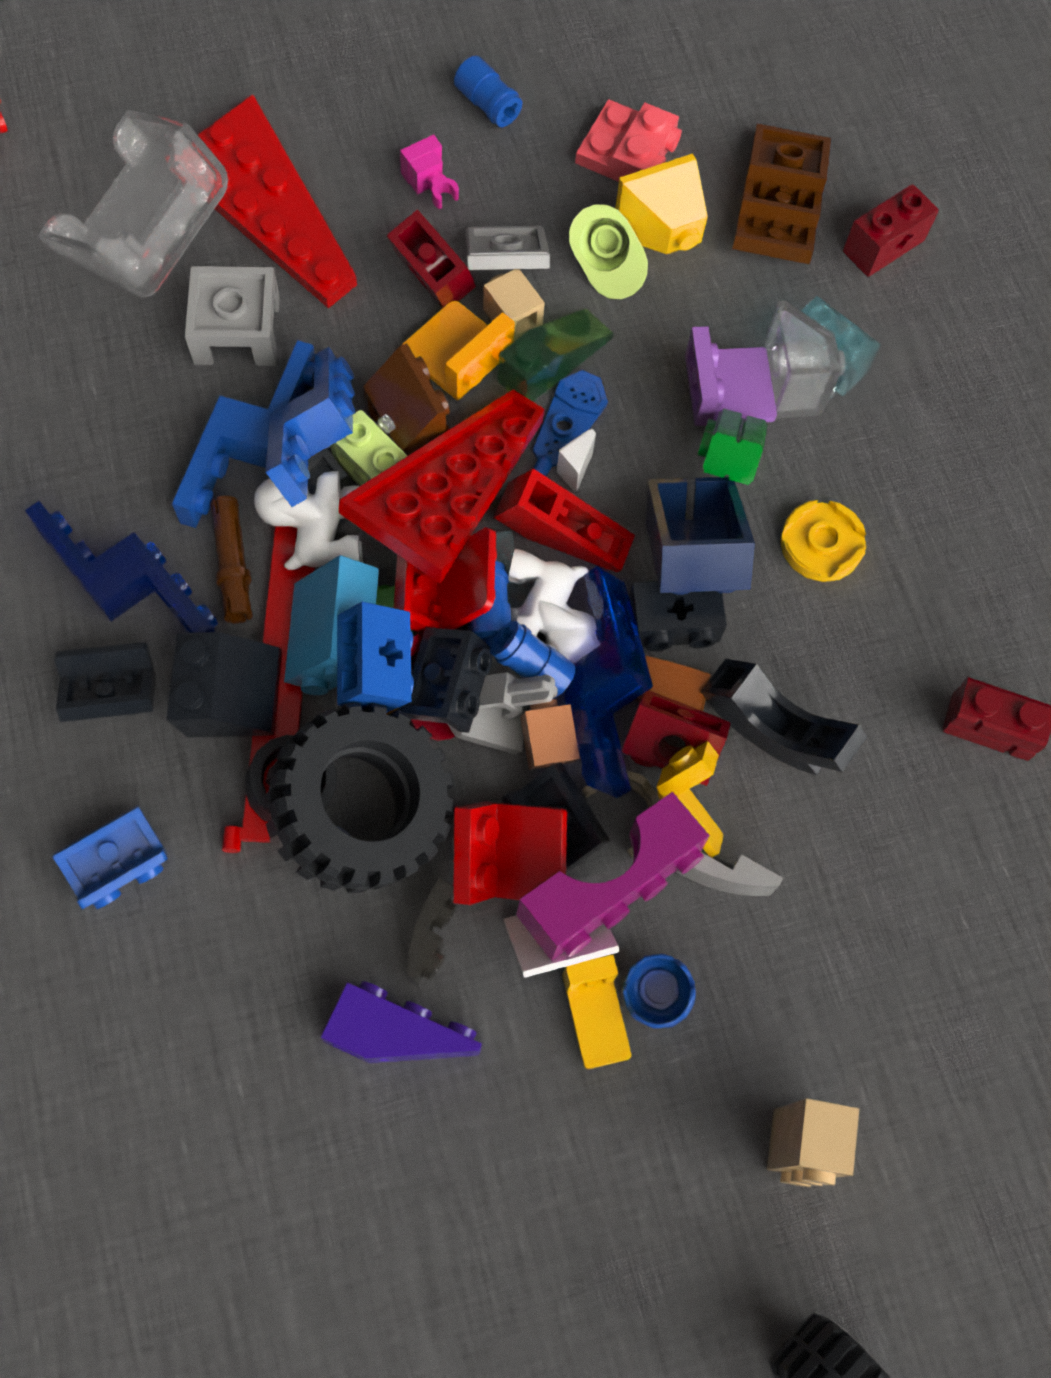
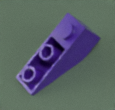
(384, 1032)

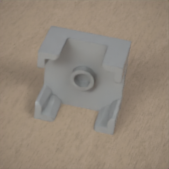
(232, 311)

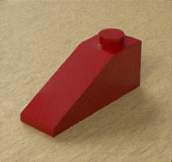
(562, 521)

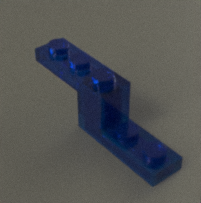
(121, 573)
(607, 682)

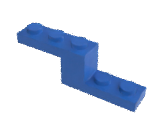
(310, 425)
(238, 433)

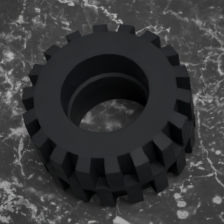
(823, 1351)

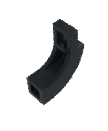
(778, 726)

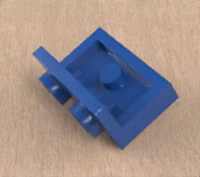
(111, 858)

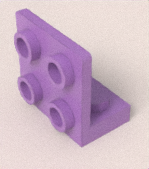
(727, 379)

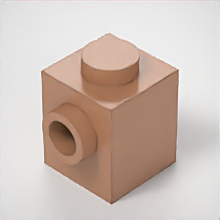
(549, 735)

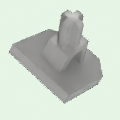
(501, 705)

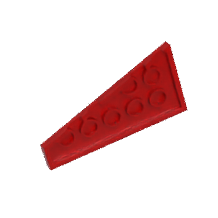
(273, 204)
(441, 491)

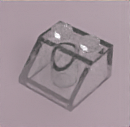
(801, 362)

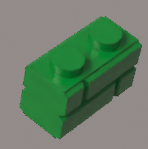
(733, 446)

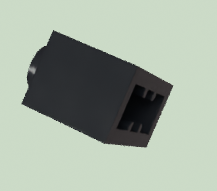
(699, 615)

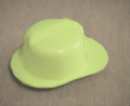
(608, 251)

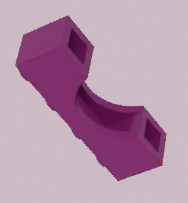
(567, 910)

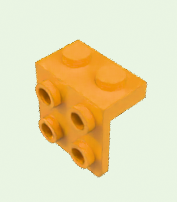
(461, 347)

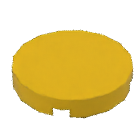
(823, 540)

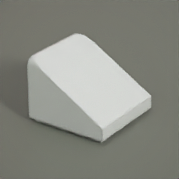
(575, 457)

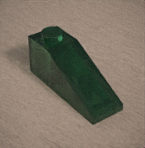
(550, 353)

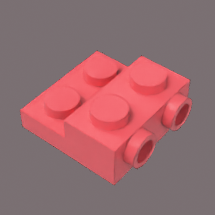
(628, 140)

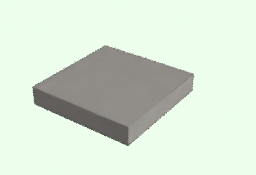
(507, 248)

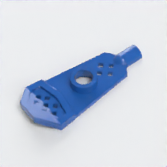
(570, 409)

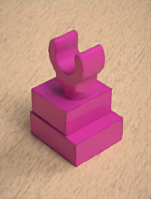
(423, 170)

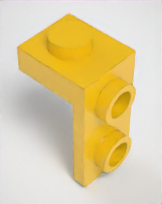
(685, 771)
(596, 1012)

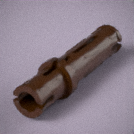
(232, 574)

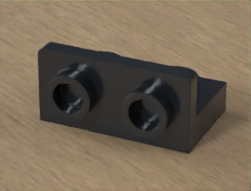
(449, 677)

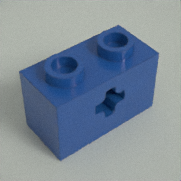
(374, 656)

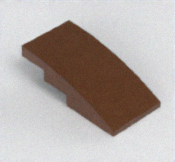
(782, 194)

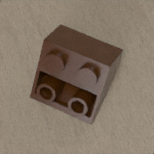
(406, 396)

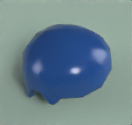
(659, 991)

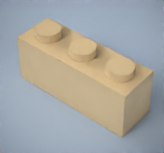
(813, 1142)

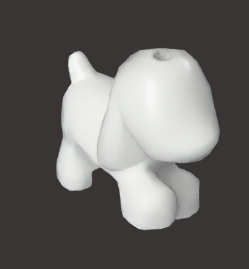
(314, 519)
(547, 608)

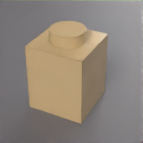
(515, 298)

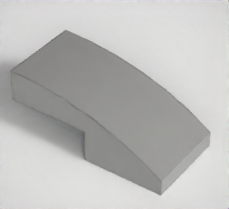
(743, 878)

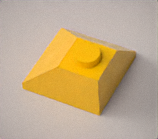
(665, 205)

